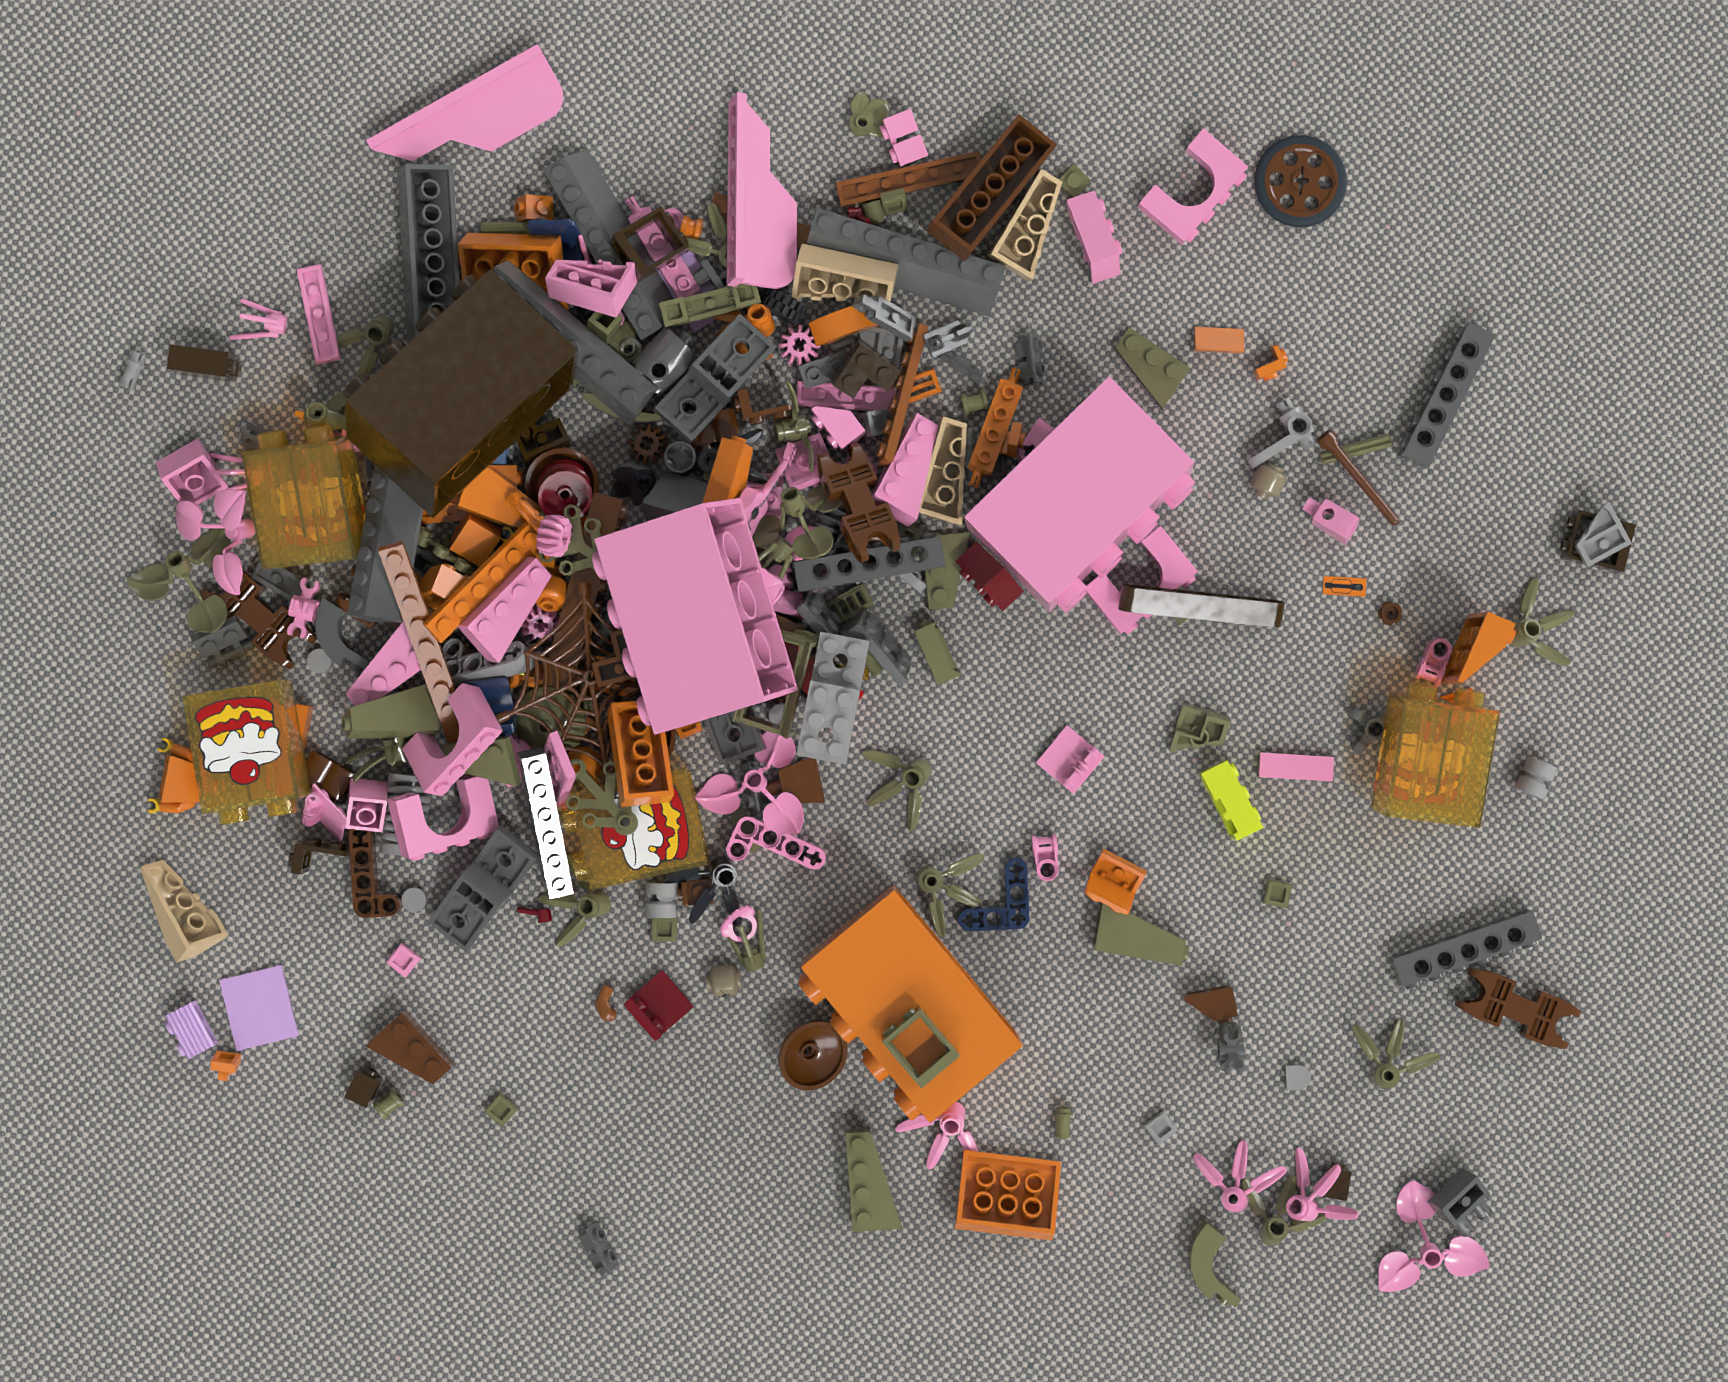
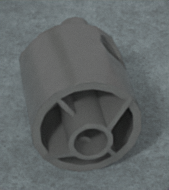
(672, 353)

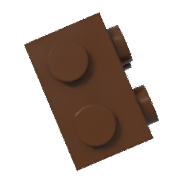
(743, 405)

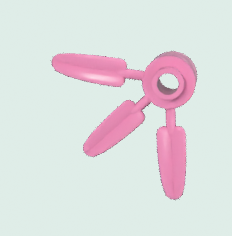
(951, 1124)
(1238, 1172)
(1307, 1208)

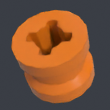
(692, 228)

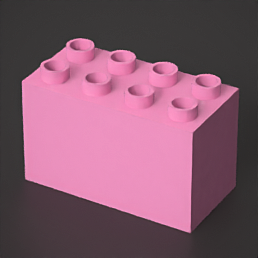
(1082, 497)
(694, 615)

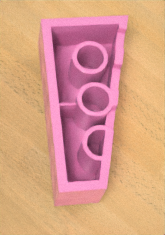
(905, 478)
(502, 613)
(387, 670)

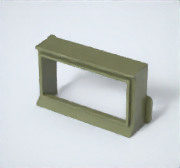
(806, 641)

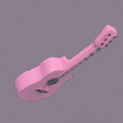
(755, 500)

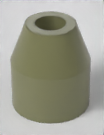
(874, 212)

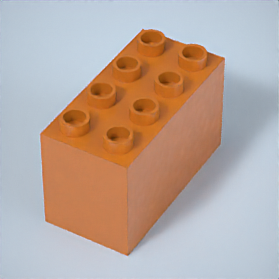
(883, 968)

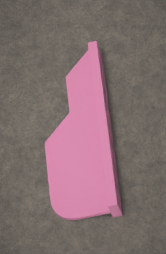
(480, 112)
(758, 206)

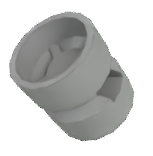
(1535, 778)
(661, 899)

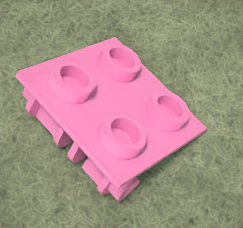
(1070, 759)
(320, 808)

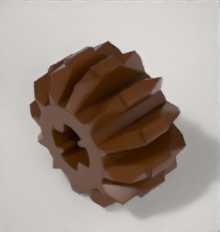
(639, 441)

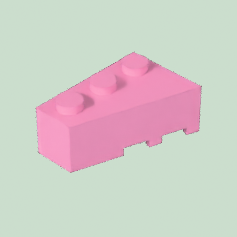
(592, 286)

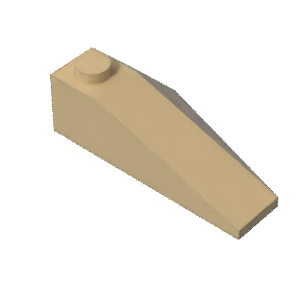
(182, 918)

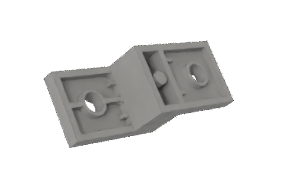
(832, 698)

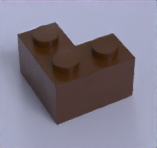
(612, 669)

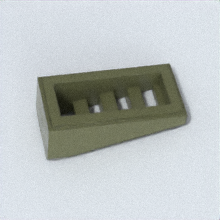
(865, 595)

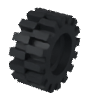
(783, 306)

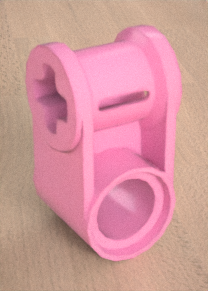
(1034, 437)
(1433, 662)
(1045, 854)

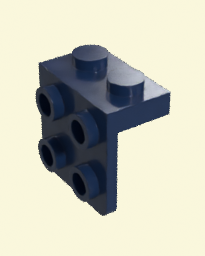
(569, 235)
(499, 697)

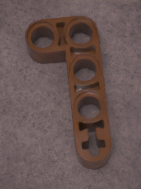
(369, 869)

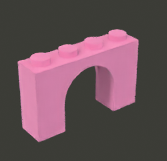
(1181, 220)
(1174, 572)
(476, 732)
(476, 820)

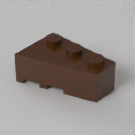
(411, 1048)

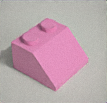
(190, 474)

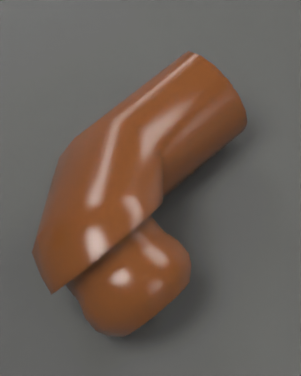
(602, 1004)

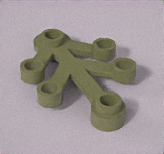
(577, 542)
(443, 551)
(603, 801)

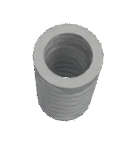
(408, 783)

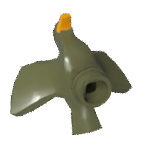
(321, 414)

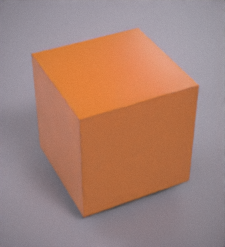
(475, 538)

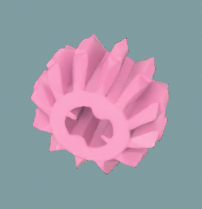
(790, 345)
(554, 535)
(535, 629)

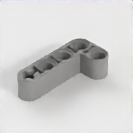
(470, 666)

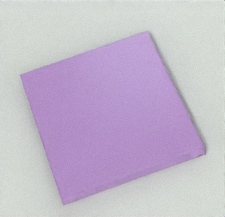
(259, 1007)

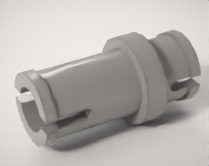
(132, 369)

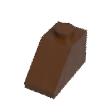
(1215, 1003)

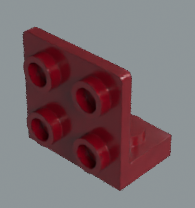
(658, 1005)

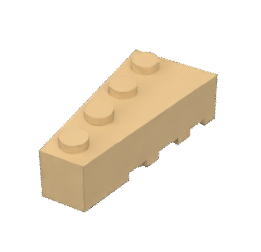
(1024, 233)
(841, 275)
(946, 473)

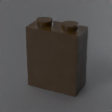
(203, 363)

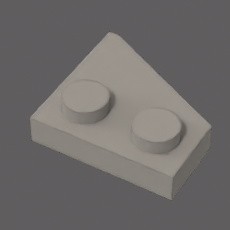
(884, 343)
(1602, 537)

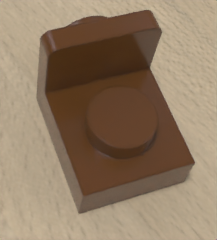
(692, 889)

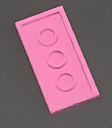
(560, 768)

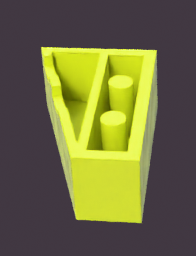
(1231, 800)

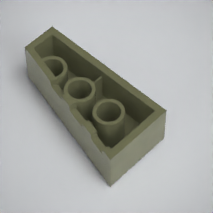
(870, 1193)

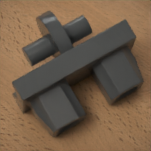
(707, 273)

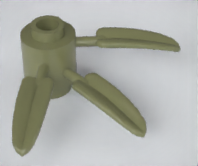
(720, 229)
(376, 332)
(794, 427)
(1529, 630)
(393, 755)
(913, 776)
(952, 891)
(589, 906)
(1393, 1050)
(1277, 1224)

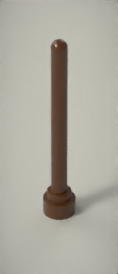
(1329, 441)

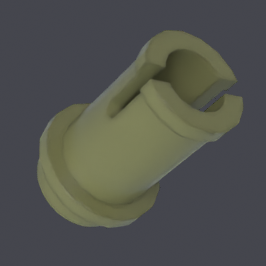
(873, 665)
(1062, 1124)

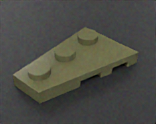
(1152, 365)
(944, 581)
(494, 763)

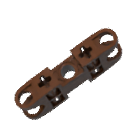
(863, 518)
(269, 625)
(1537, 1016)

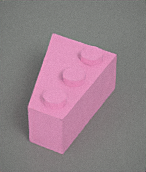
(1095, 236)

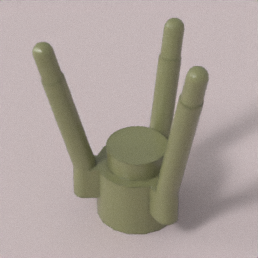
(779, 551)
(752, 957)

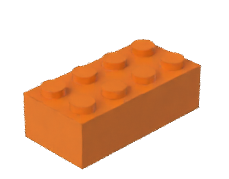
(638, 757)

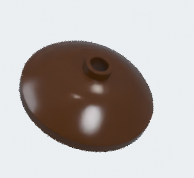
(559, 453)
(819, 1063)

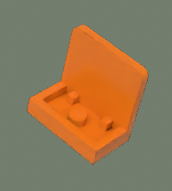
(1114, 882)

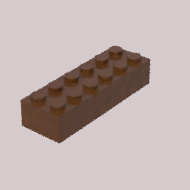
(991, 187)

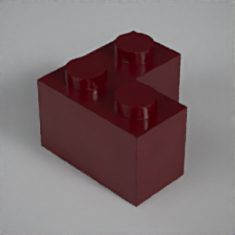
(989, 577)

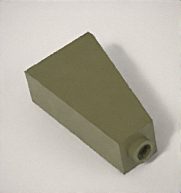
(393, 716)
(1137, 938)

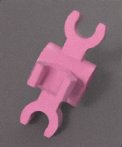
(303, 608)

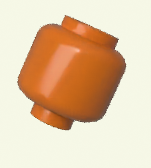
(553, 594)

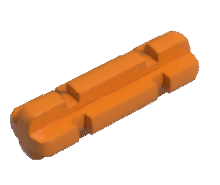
(525, 509)

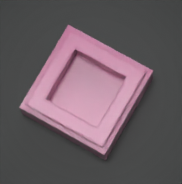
(403, 960)

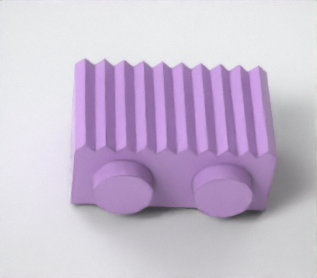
(190, 1030)

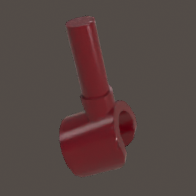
(856, 213)
(543, 914)

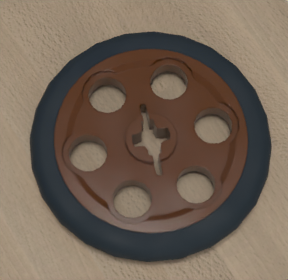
(1331, 167)

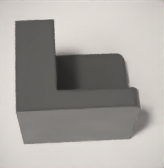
(874, 422)

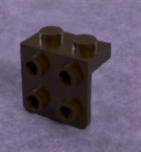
(301, 857)

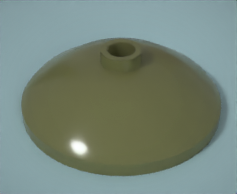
(535, 734)

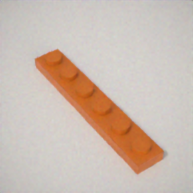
(482, 582)

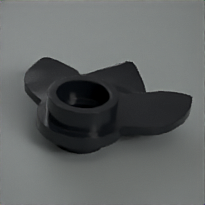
(629, 484)

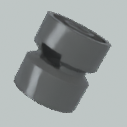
(680, 458)

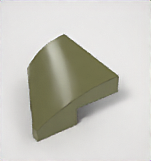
(1198, 728)

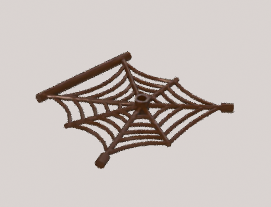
(504, 716)

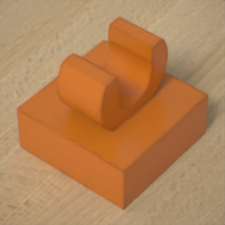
(225, 1064)

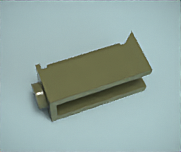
(936, 652)

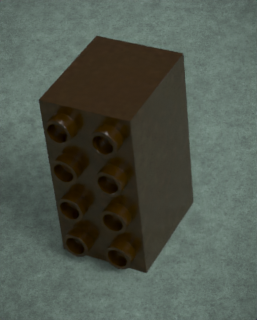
(458, 391)

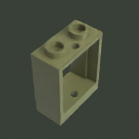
(935, 1067)

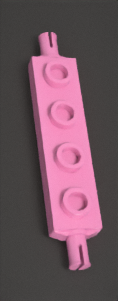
(676, 273)

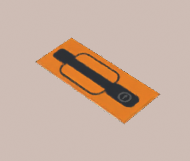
(1344, 586)

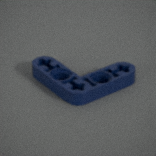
(1004, 912)

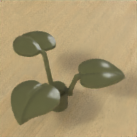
(805, 546)
(153, 580)

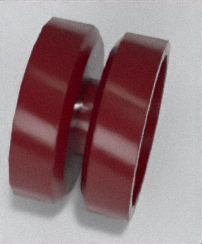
(562, 476)

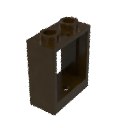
(626, 252)
(1618, 559)

